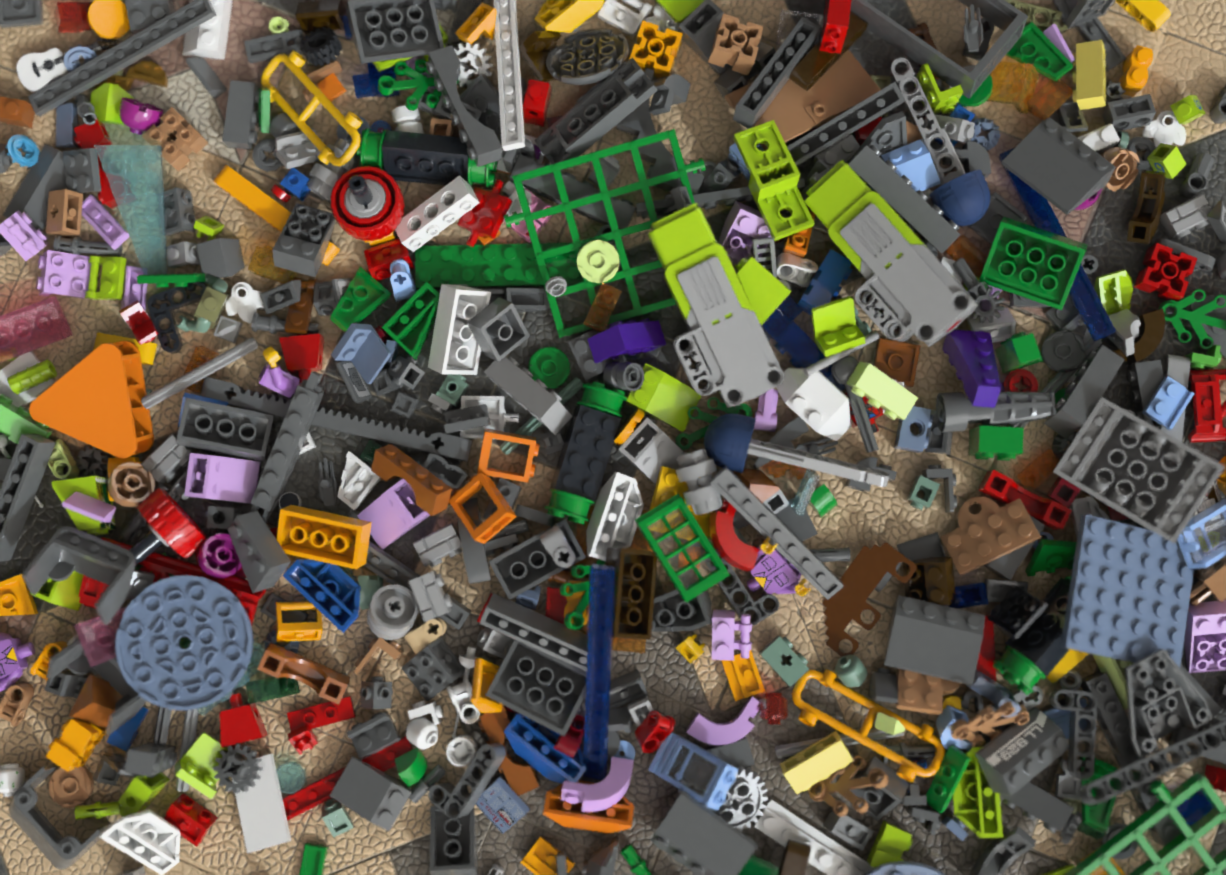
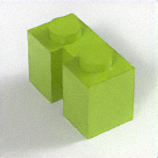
(889, 845)

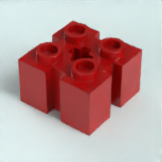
(1165, 272)

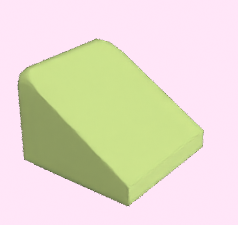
(888, 724)

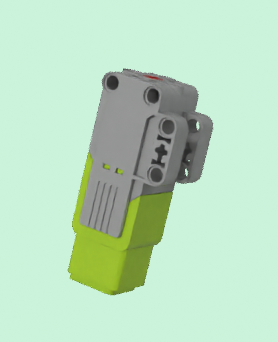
(899, 267)
(718, 315)

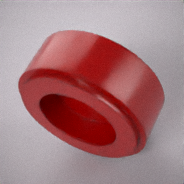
(280, 193)

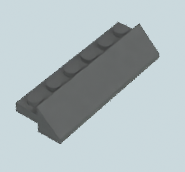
(596, 113)

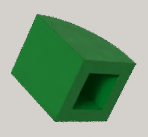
(822, 500)
(411, 766)

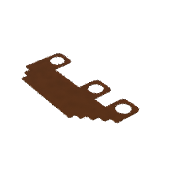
(859, 583)

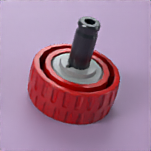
(367, 203)
(169, 526)

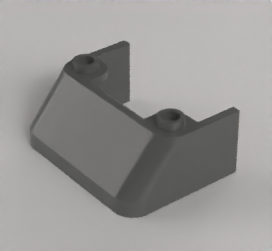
(93, 557)
(76, 660)
(59, 850)

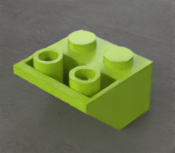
(62, 593)

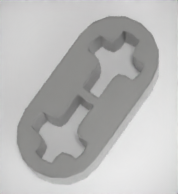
(1029, 703)

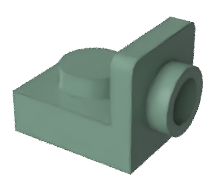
(336, 817)

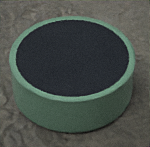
(1124, 139)

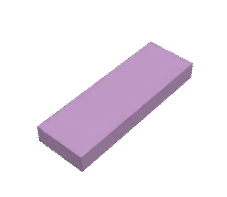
(103, 222)

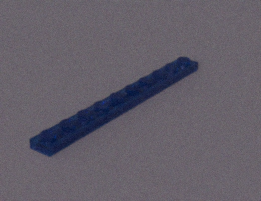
(1081, 291)
(598, 671)

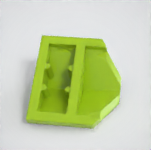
(107, 101)
(1114, 291)

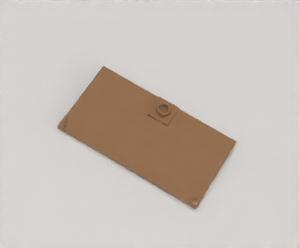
(802, 110)

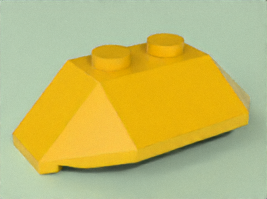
(566, 14)

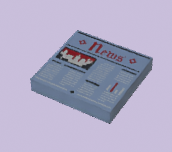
(501, 805)

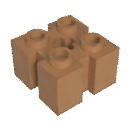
(735, 44)
(175, 127)

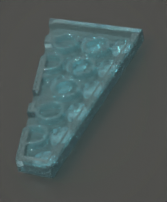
(138, 189)

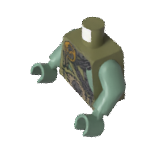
(209, 307)

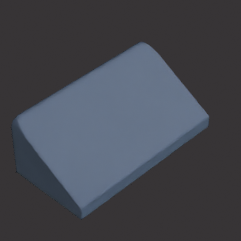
(65, 123)

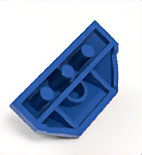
(327, 589)
(535, 746)

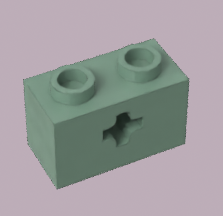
(772, 655)

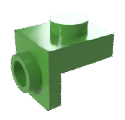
(1208, 361)

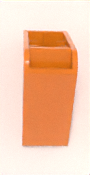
(101, 401)

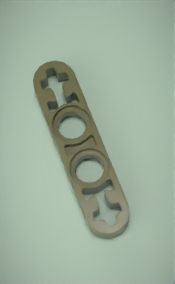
(1032, 10)

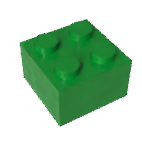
(995, 442)

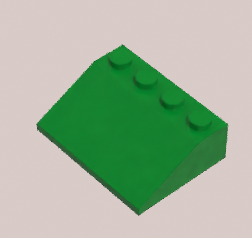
(1033, 263)

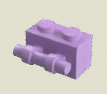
(23, 235)
(723, 635)

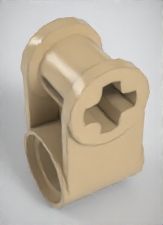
(423, 635)

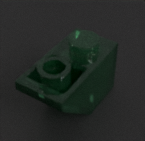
(271, 688)

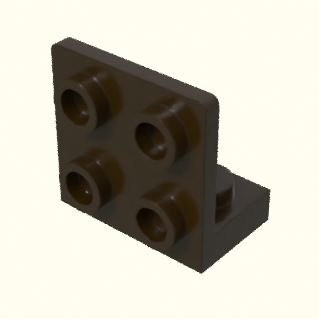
(536, 49)

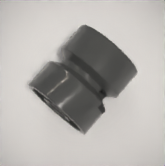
(623, 376)

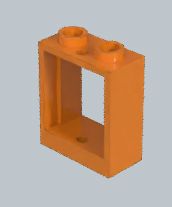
(490, 434)
(496, 521)

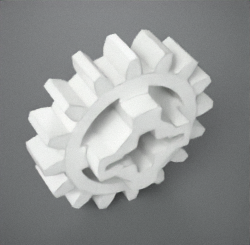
(472, 56)

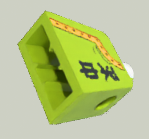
(141, 793)

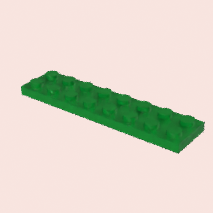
(491, 265)

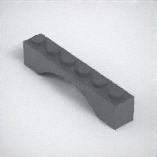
(480, 140)

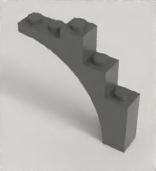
(641, 125)

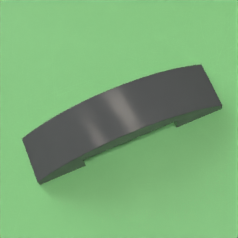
(473, 551)

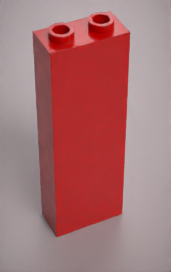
(835, 25)

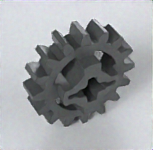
(244, 775)

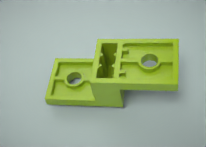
(773, 180)

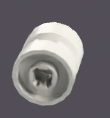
(407, 120)
(462, 750)

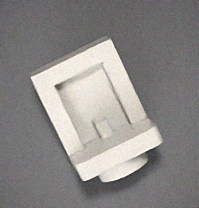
(420, 709)

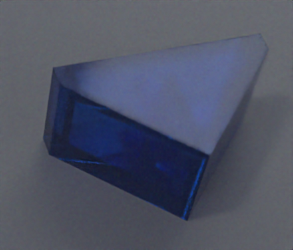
(970, 595)

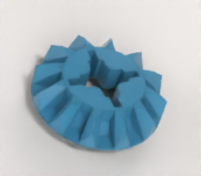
(28, 147)

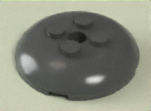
(587, 57)

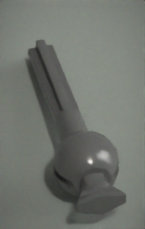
(841, 372)

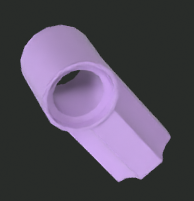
(766, 412)

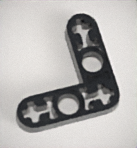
(166, 312)

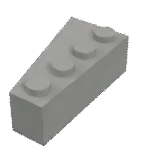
(529, 393)

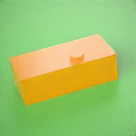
(324, 536)

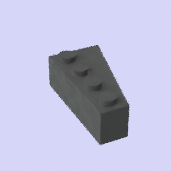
(1084, 391)

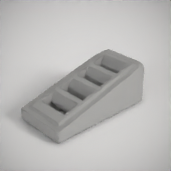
(769, 240)

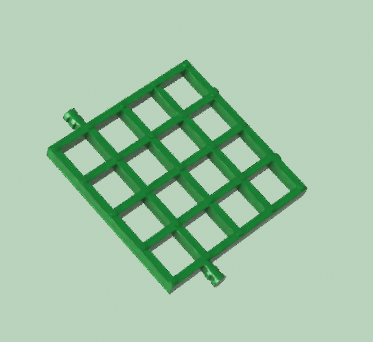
(616, 234)
(1188, 838)

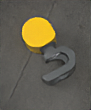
(956, 702)

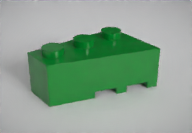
(414, 320)
(1018, 352)

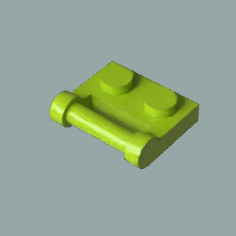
(111, 279)

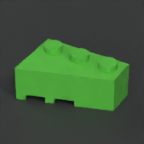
(18, 421)

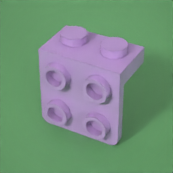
(63, 274)

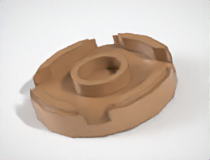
(71, 787)

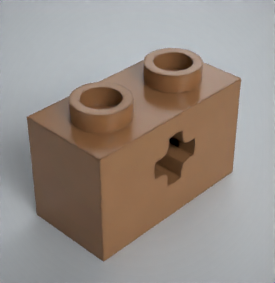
(64, 213)

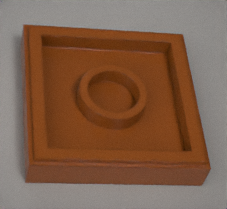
(897, 360)

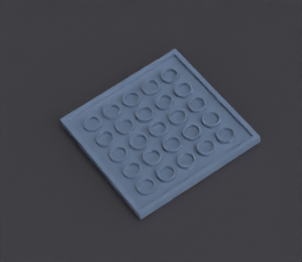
(1126, 592)

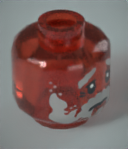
(773, 708)

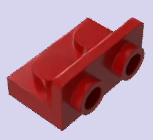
(381, 256)
(190, 818)

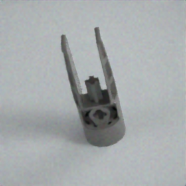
(956, 411)

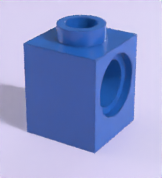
(296, 184)

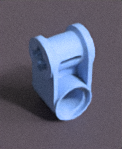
(402, 280)

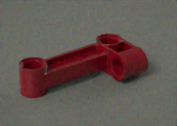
(570, 742)

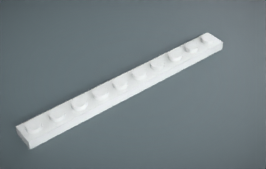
(509, 75)

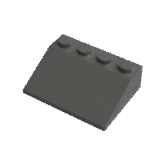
(393, 28)
(1059, 166)
(934, 640)
(539, 687)
(702, 839)

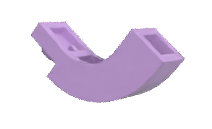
(727, 732)
(603, 794)

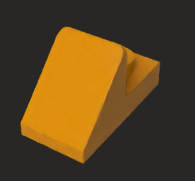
(479, 22)

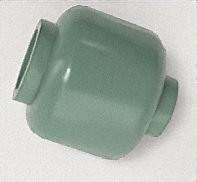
(851, 671)

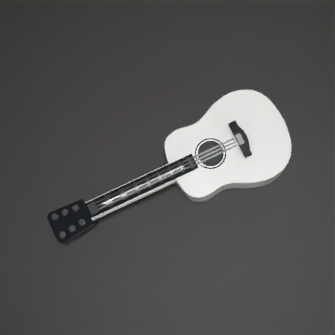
(41, 69)

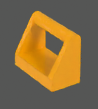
(298, 631)
(482, 679)

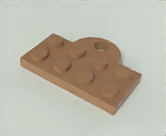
(989, 533)
(922, 691)

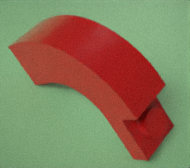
(727, 543)

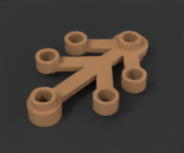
(964, 730)
(845, 784)

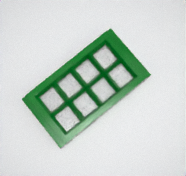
(682, 548)

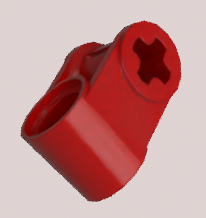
(652, 732)

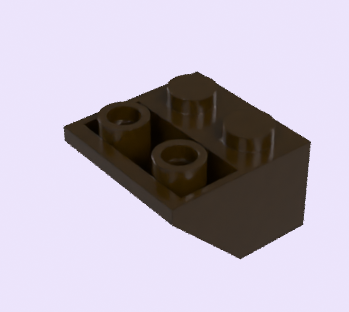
(931, 581)

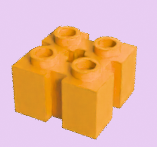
(650, 39)
(75, 744)

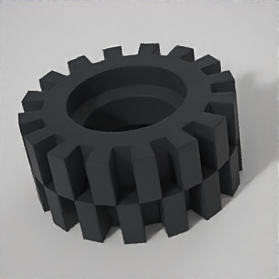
(321, 46)

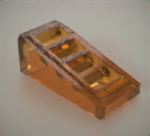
(196, 357)

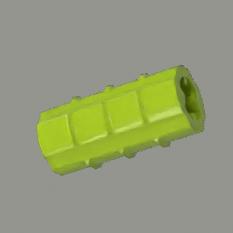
(32, 376)

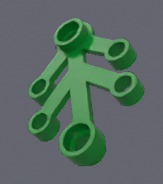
(418, 81)
(1195, 317)
(709, 418)
(578, 587)

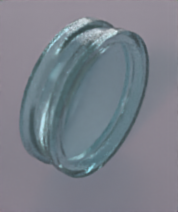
(291, 777)

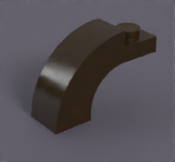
(1149, 207)
(1149, 338)

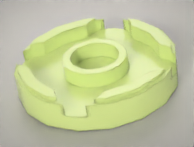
(598, 261)

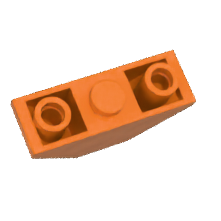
(798, 243)

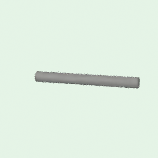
(833, 358)

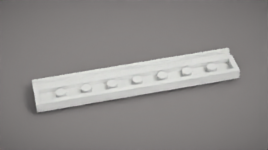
(825, 852)

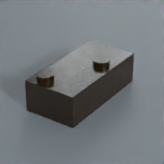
(632, 592)

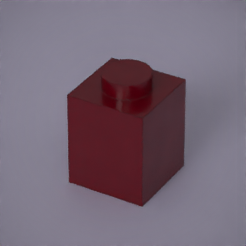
(1063, 491)

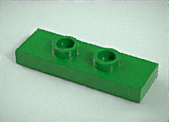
(163, 280)
(947, 779)

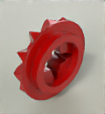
(1014, 377)

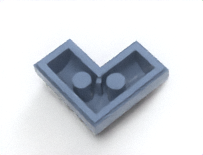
(993, 691)

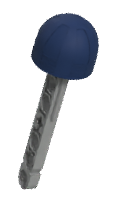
(961, 194)
(730, 441)

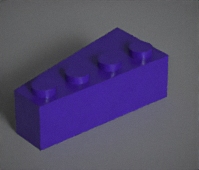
(975, 365)

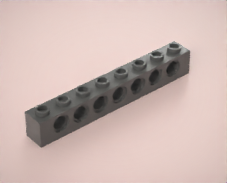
(1117, 733)

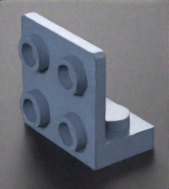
(363, 349)

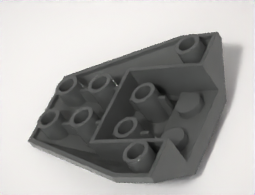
(1160, 701)

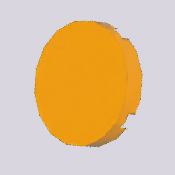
(108, 18)
(629, 426)

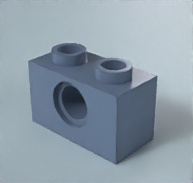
(905, 439)

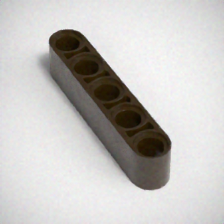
(818, 62)
(795, 858)

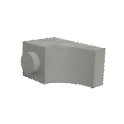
(1126, 329)

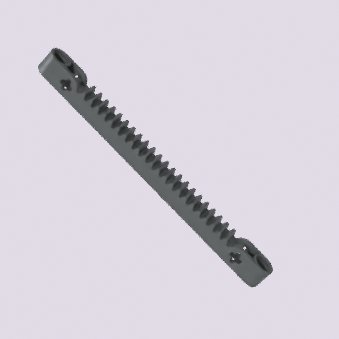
(453, 448)

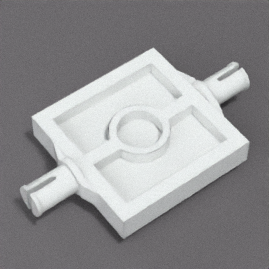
(496, 414)

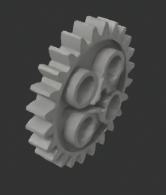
(751, 793)

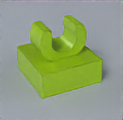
(208, 226)

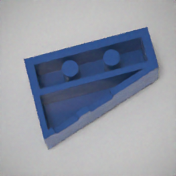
(826, 282)

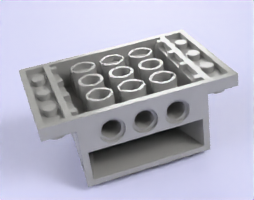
(1138, 470)

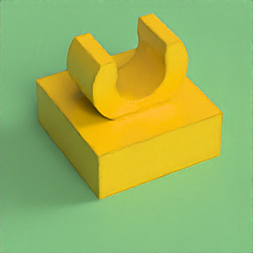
(689, 649)

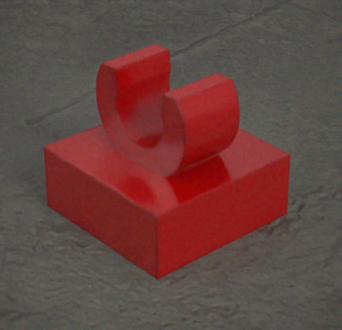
(302, 739)

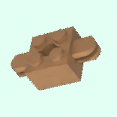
(1210, 582)

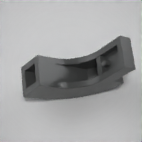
(1003, 852)

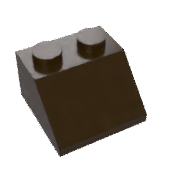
(319, 14)

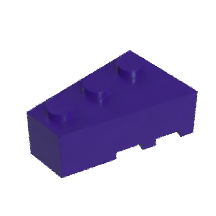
(626, 338)

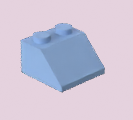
(915, 163)

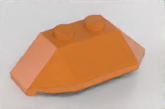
(571, 815)

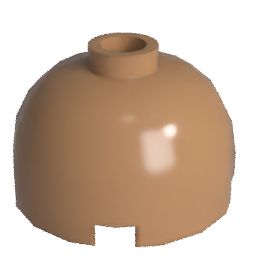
(1125, 168)
(130, 484)

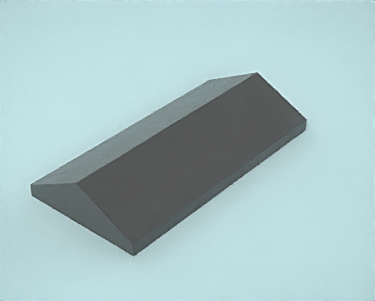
(34, 191)

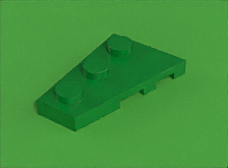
(1038, 50)
(359, 300)
(1051, 556)
(1098, 814)

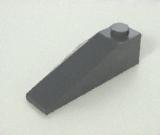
(673, 614)

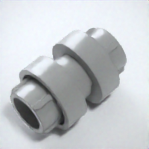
(326, 175)
(692, 466)

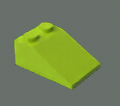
(664, 398)

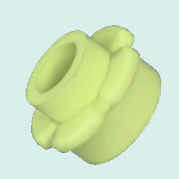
(278, 21)

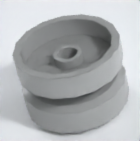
(392, 612)

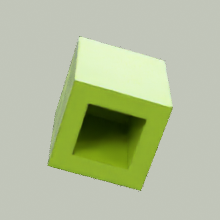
(1187, 109)
(1167, 159)

